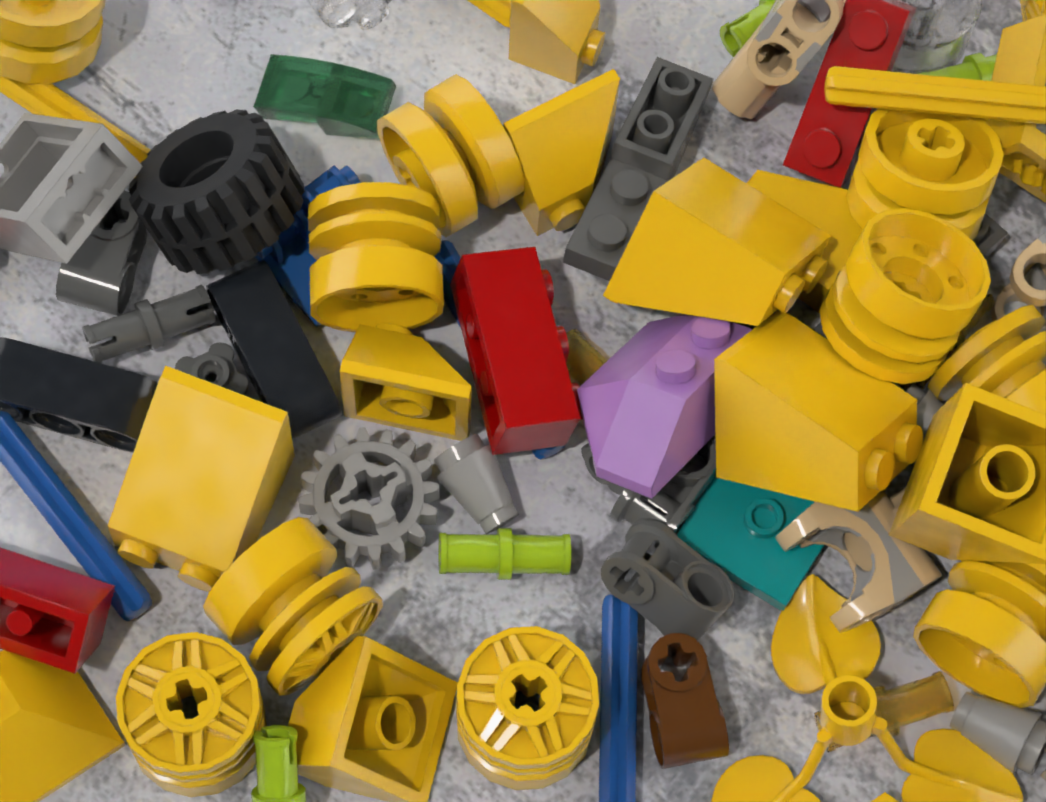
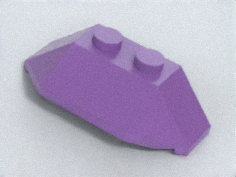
(655, 401)

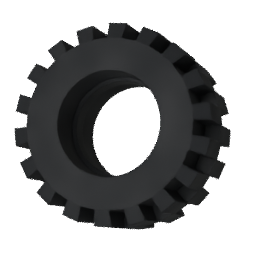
(217, 191)

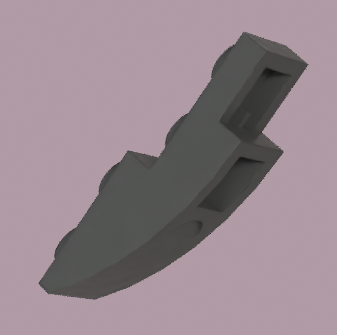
(640, 162)

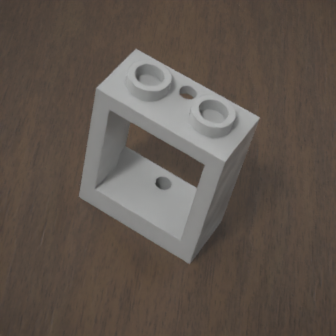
(37, 206)

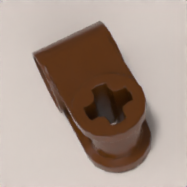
(683, 714)

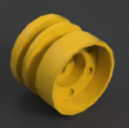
(375, 256)
(904, 295)
(1001, 359)
(291, 604)
(990, 630)
(522, 745)
(196, 753)

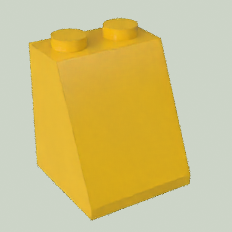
(717, 251)
(807, 419)
(200, 478)
(979, 482)

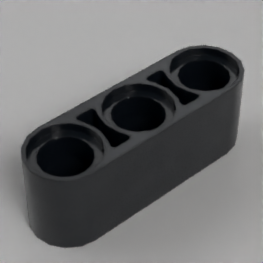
(273, 347)
(73, 395)

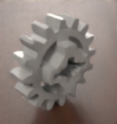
(389, 483)

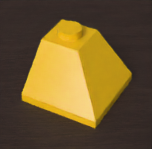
(555, 36)
(564, 151)
(403, 383)
(373, 724)
(47, 729)

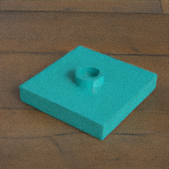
(737, 532)

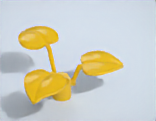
(813, 655)

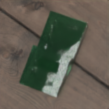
(324, 92)

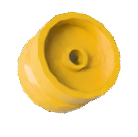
(48, 38)
(453, 152)
(926, 166)

